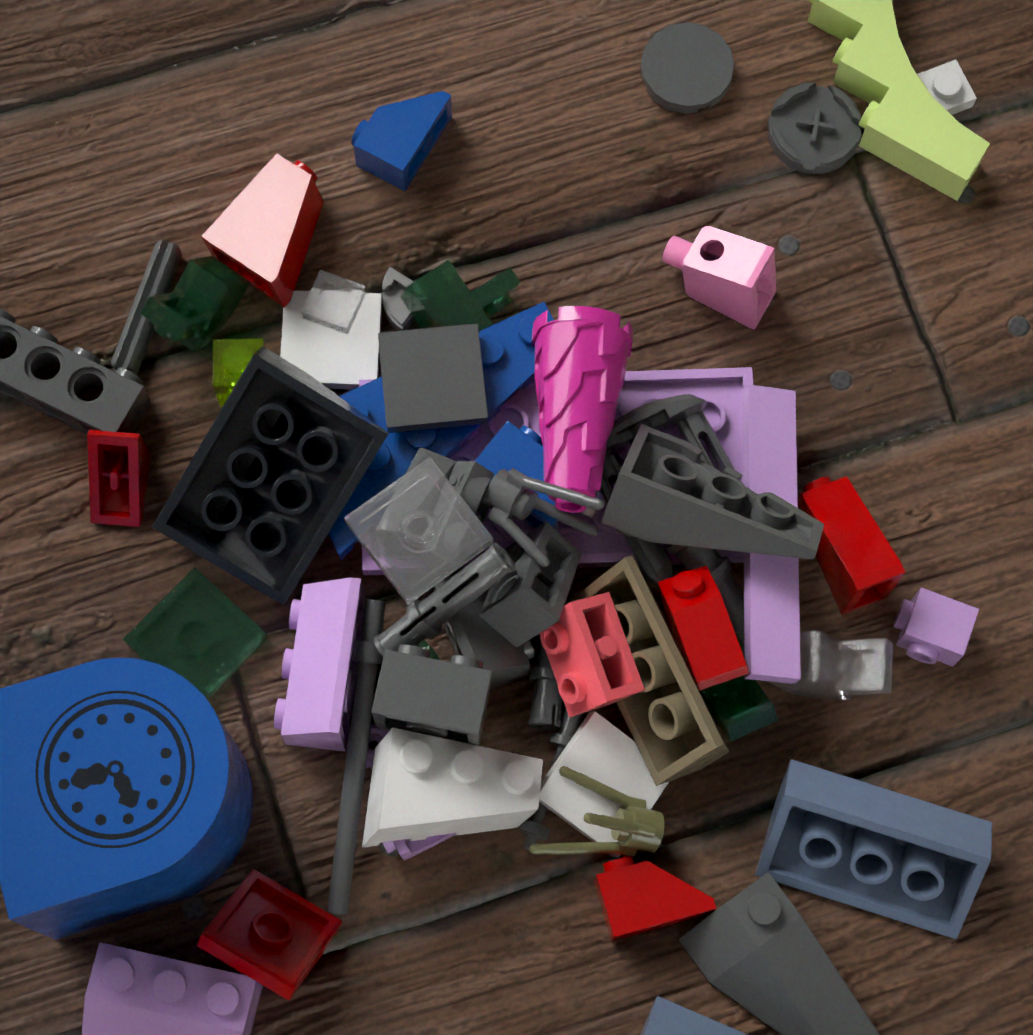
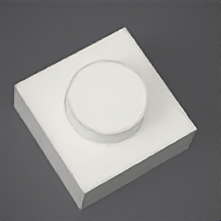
(949, 87)

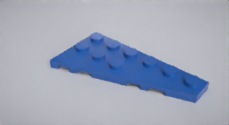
(507, 368)

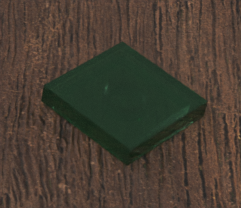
(197, 634)

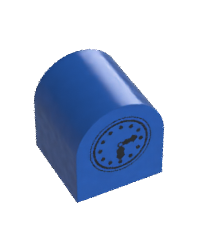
(114, 795)

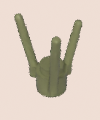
(632, 827)

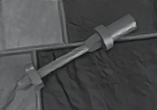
(559, 740)

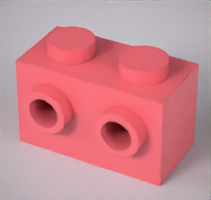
(591, 655)

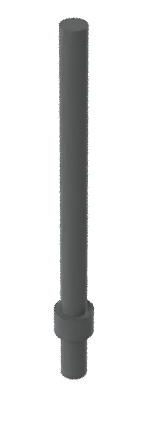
(356, 756)

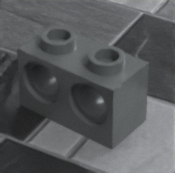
(532, 595)

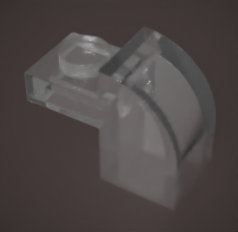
(841, 667)

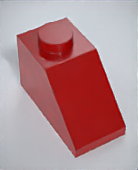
(702, 627)
(646, 898)

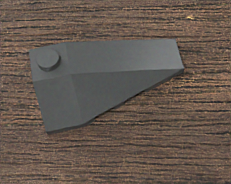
(680, 500)
(774, 965)

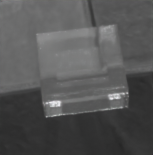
(334, 302)

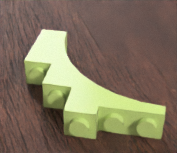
(902, 116)

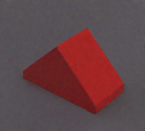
(117, 477)

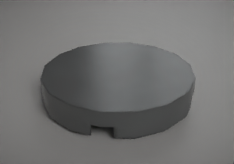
(687, 67)
(814, 128)

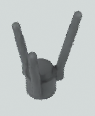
(512, 496)

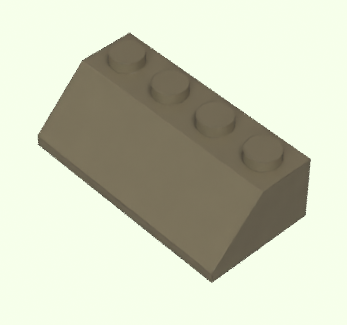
(670, 715)

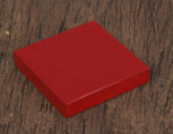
(269, 934)

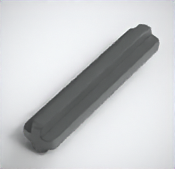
(137, 328)

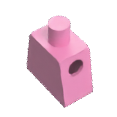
(726, 273)

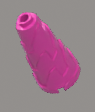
(577, 389)

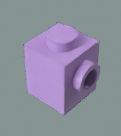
(934, 627)

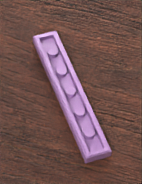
(771, 580)

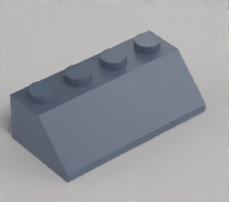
(875, 849)

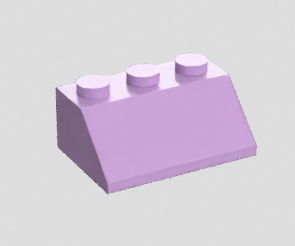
(321, 665)
(165, 996)

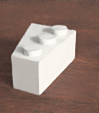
(446, 787)

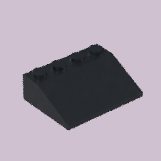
(271, 476)

